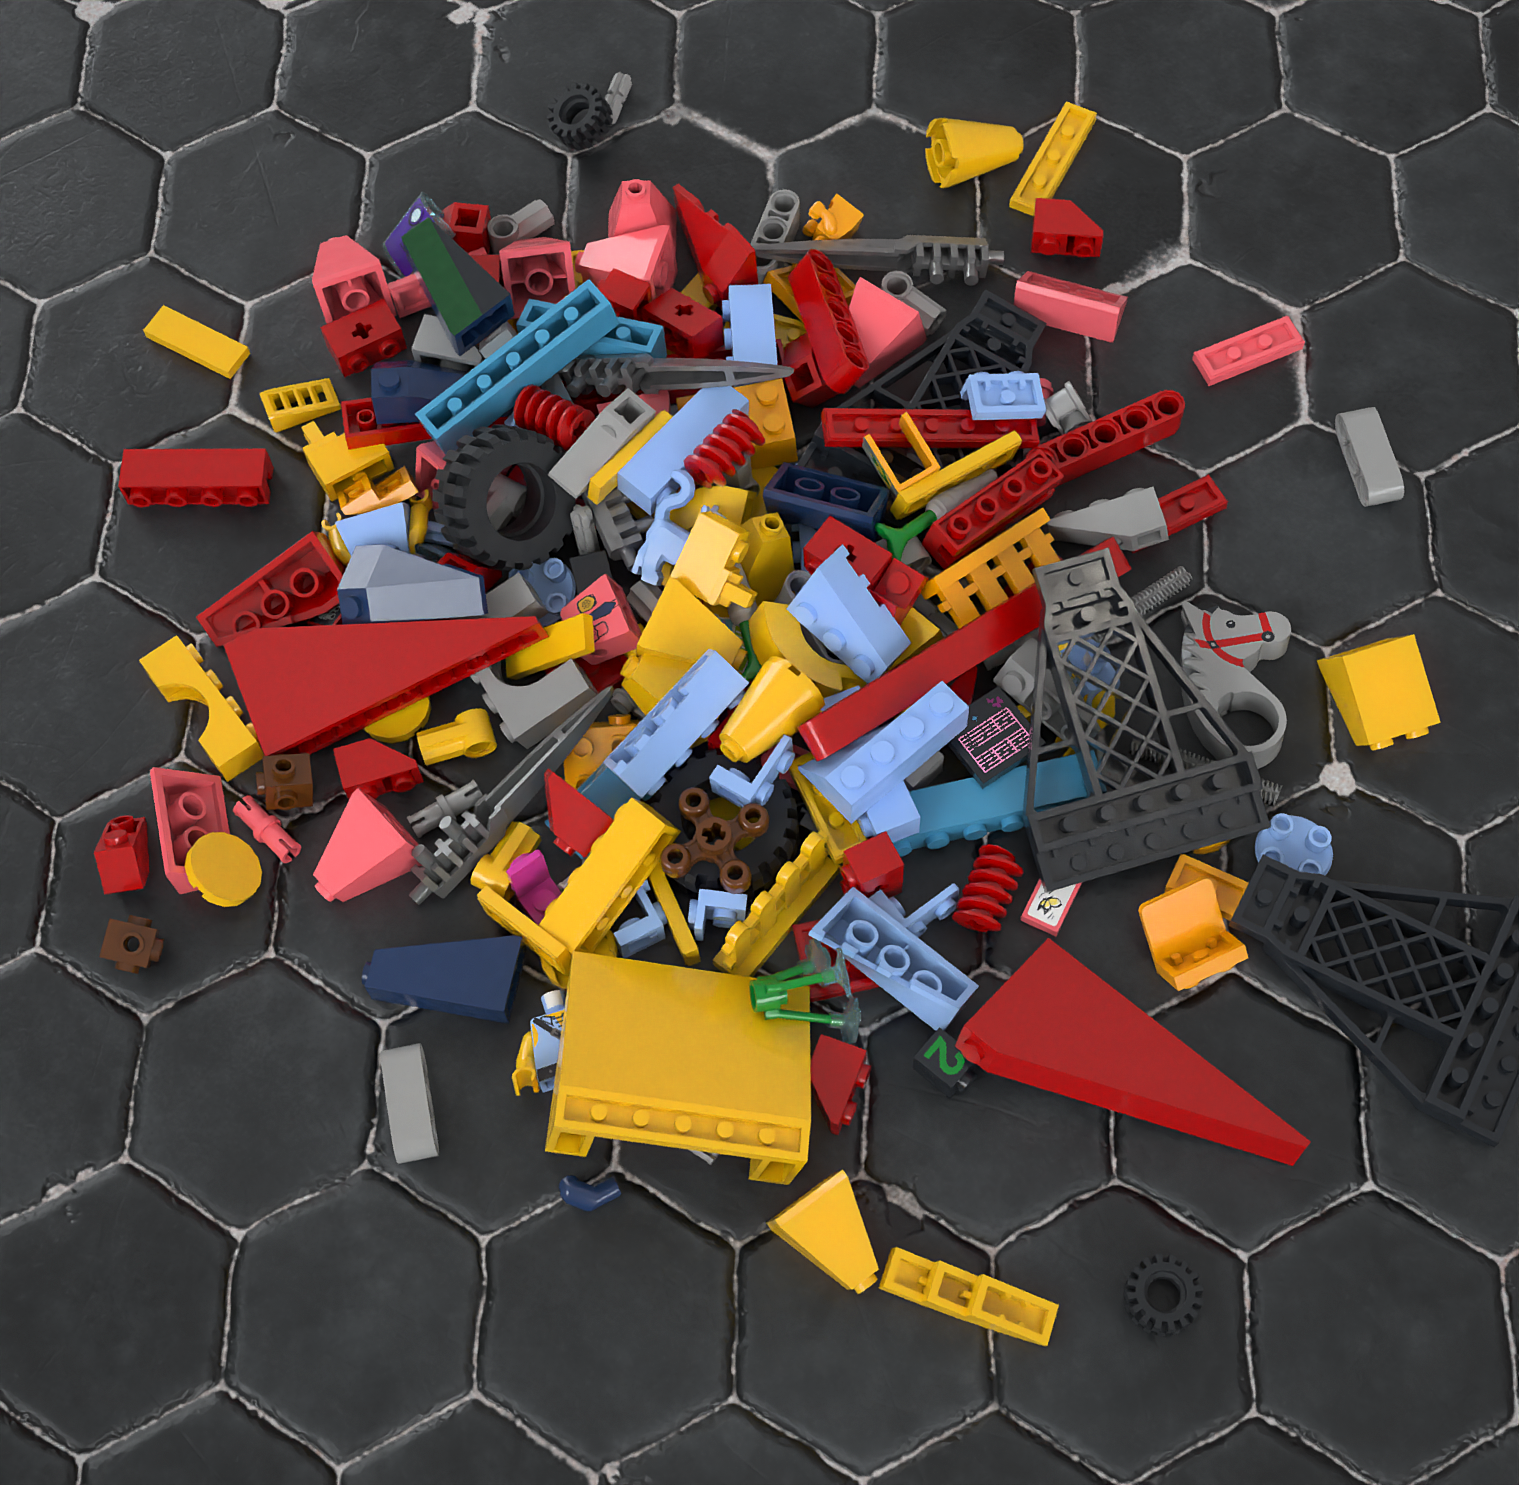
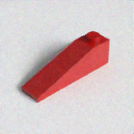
(718, 250)
(283, 592)

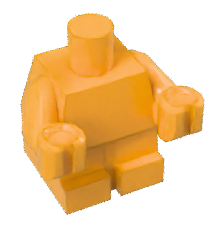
(837, 222)

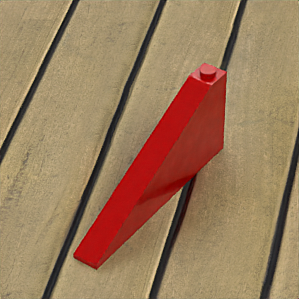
(333, 680)
(1086, 1041)

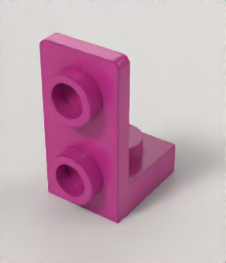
(532, 884)

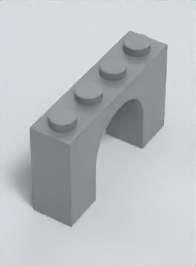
(541, 707)

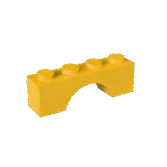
(180, 677)

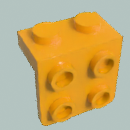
(596, 747)
(1189, 934)

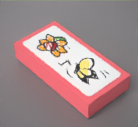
(1049, 909)

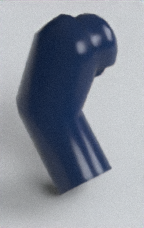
(586, 1196)

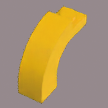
(733, 503)
(779, 634)

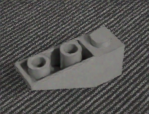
(601, 441)
(1131, 519)
(1017, 680)

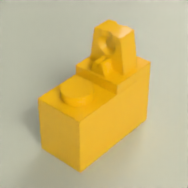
(338, 466)
(709, 561)

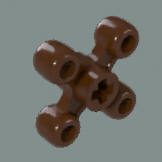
(723, 850)

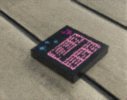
(993, 739)

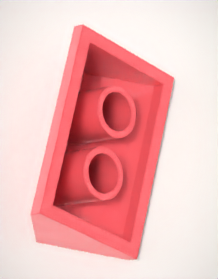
(1070, 305)
(186, 809)

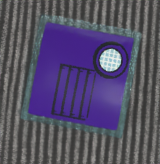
(420, 210)

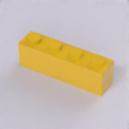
(608, 877)

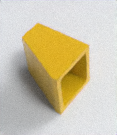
(1381, 691)

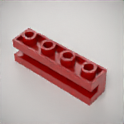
(195, 477)
(992, 509)

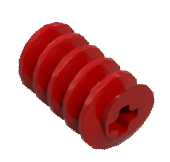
(551, 416)
(724, 448)
(987, 888)

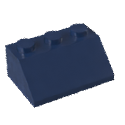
(813, 495)

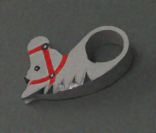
(1218, 658)

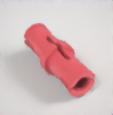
(267, 829)

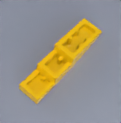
(969, 1296)

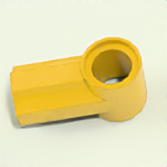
(467, 735)
(492, 868)

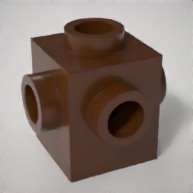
(286, 781)
(116, 943)

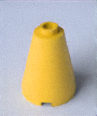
(968, 149)
(769, 709)

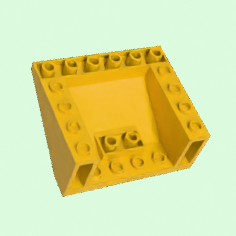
(681, 1065)

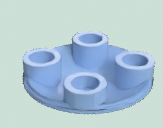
(553, 584)
(1296, 844)

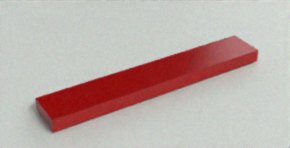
(937, 426)

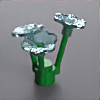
(770, 991)

